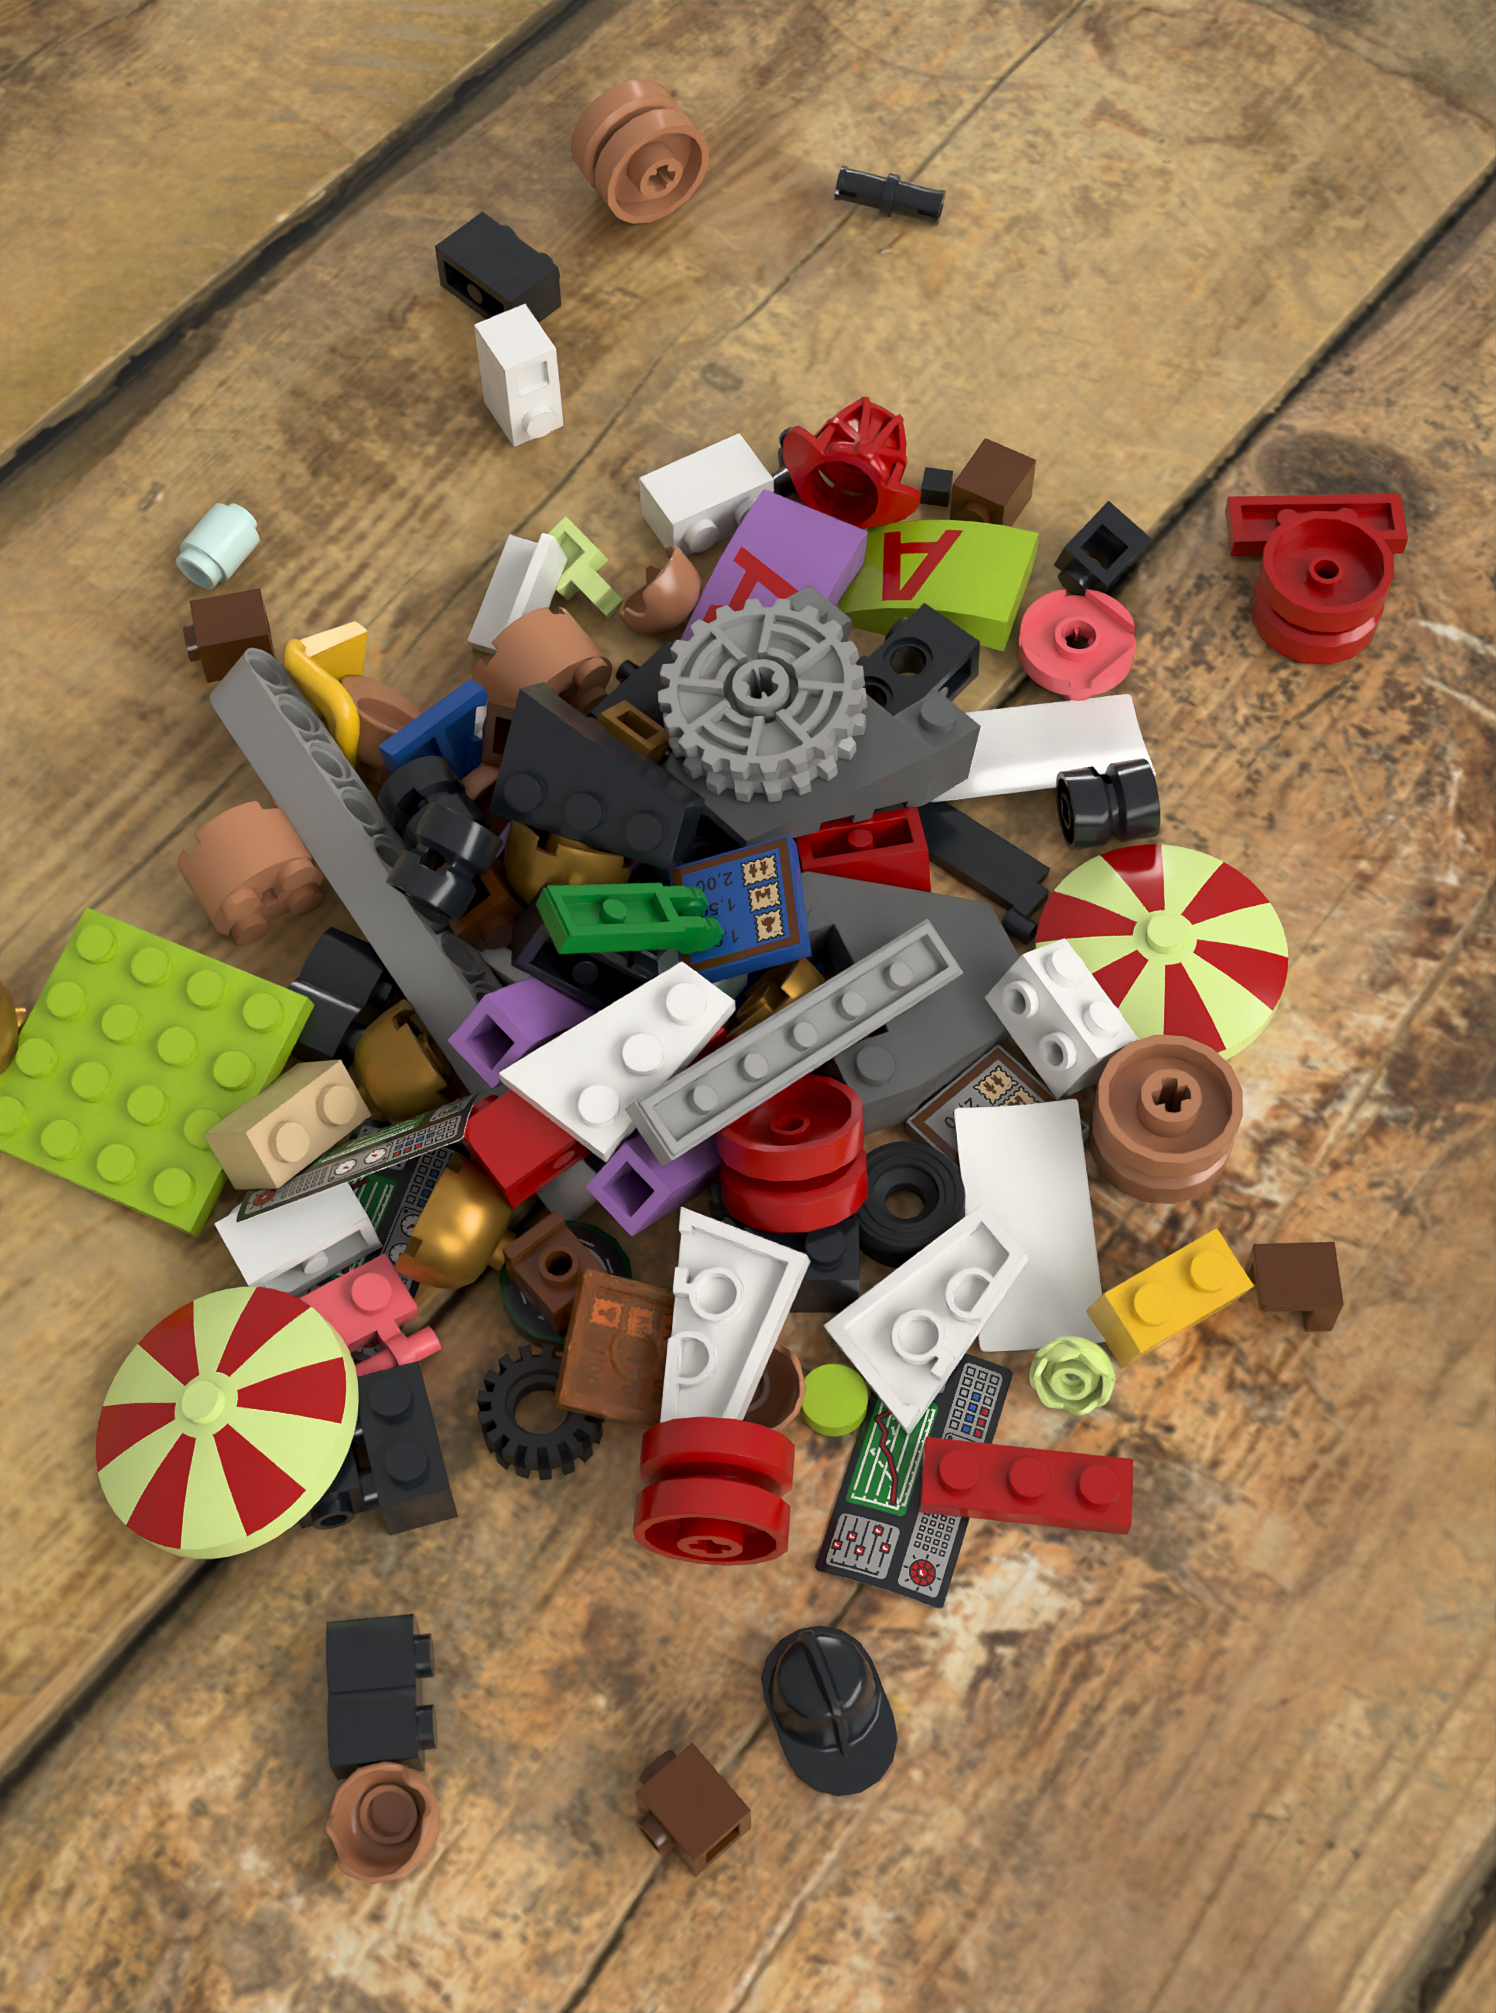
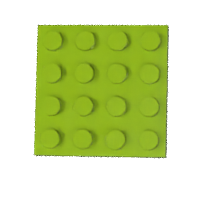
(136, 1061)

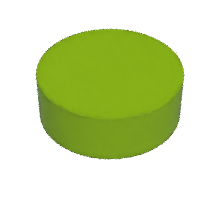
(834, 1400)

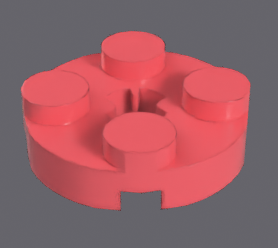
(1071, 671)

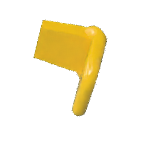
(317, 669)

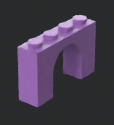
(633, 1182)

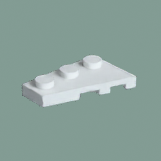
(620, 1056)
(927, 1313)
(726, 1316)

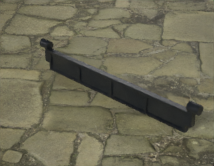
(973, 857)

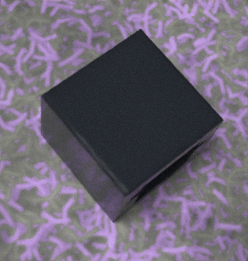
(936, 487)

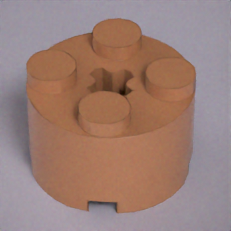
(548, 651)
(251, 871)

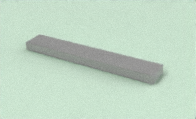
(792, 1043)

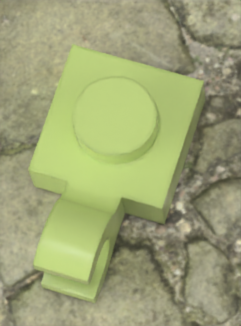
(581, 568)

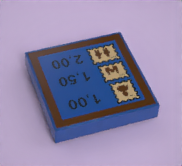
(757, 903)

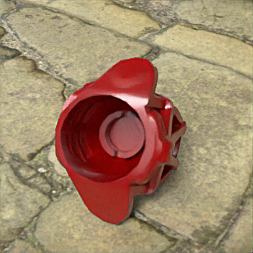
(857, 452)

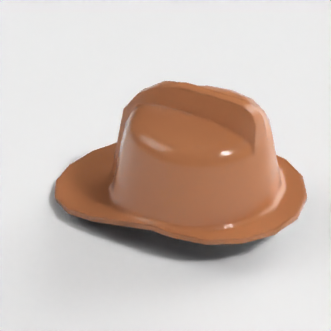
(381, 715)

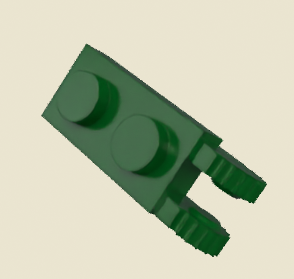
(627, 918)

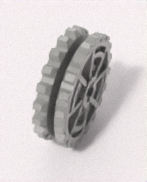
(763, 700)

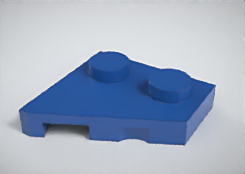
(441, 731)

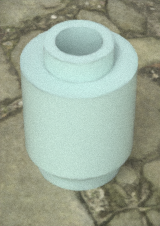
(218, 545)

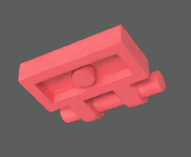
(371, 1306)

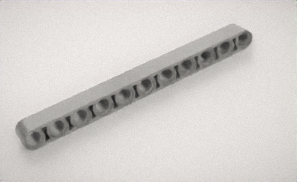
(356, 854)

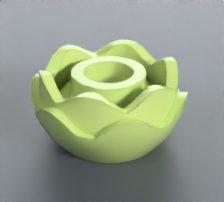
(1072, 1375)

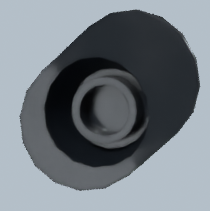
(829, 1710)

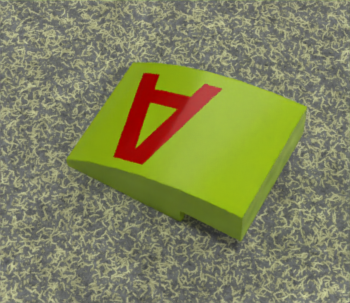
(956, 567)

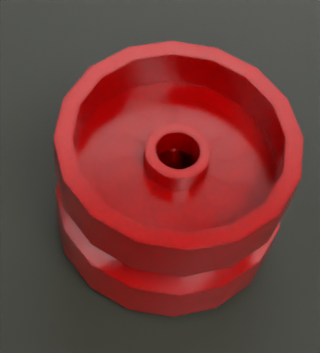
(1321, 587)
(796, 1158)
(714, 1491)

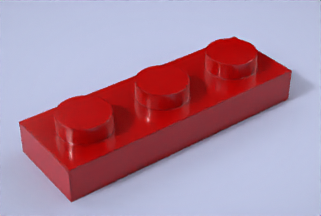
(1255, 517)
(1026, 1485)

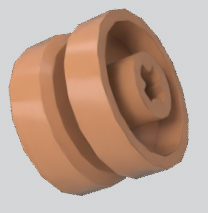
(639, 151)
(1165, 1118)

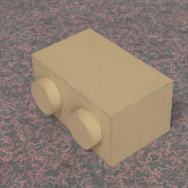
(287, 1125)

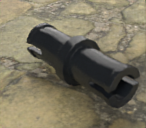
(889, 195)

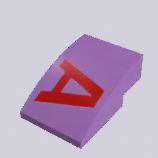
(779, 553)

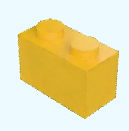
(1169, 1298)

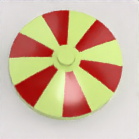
(1174, 942)
(227, 1422)

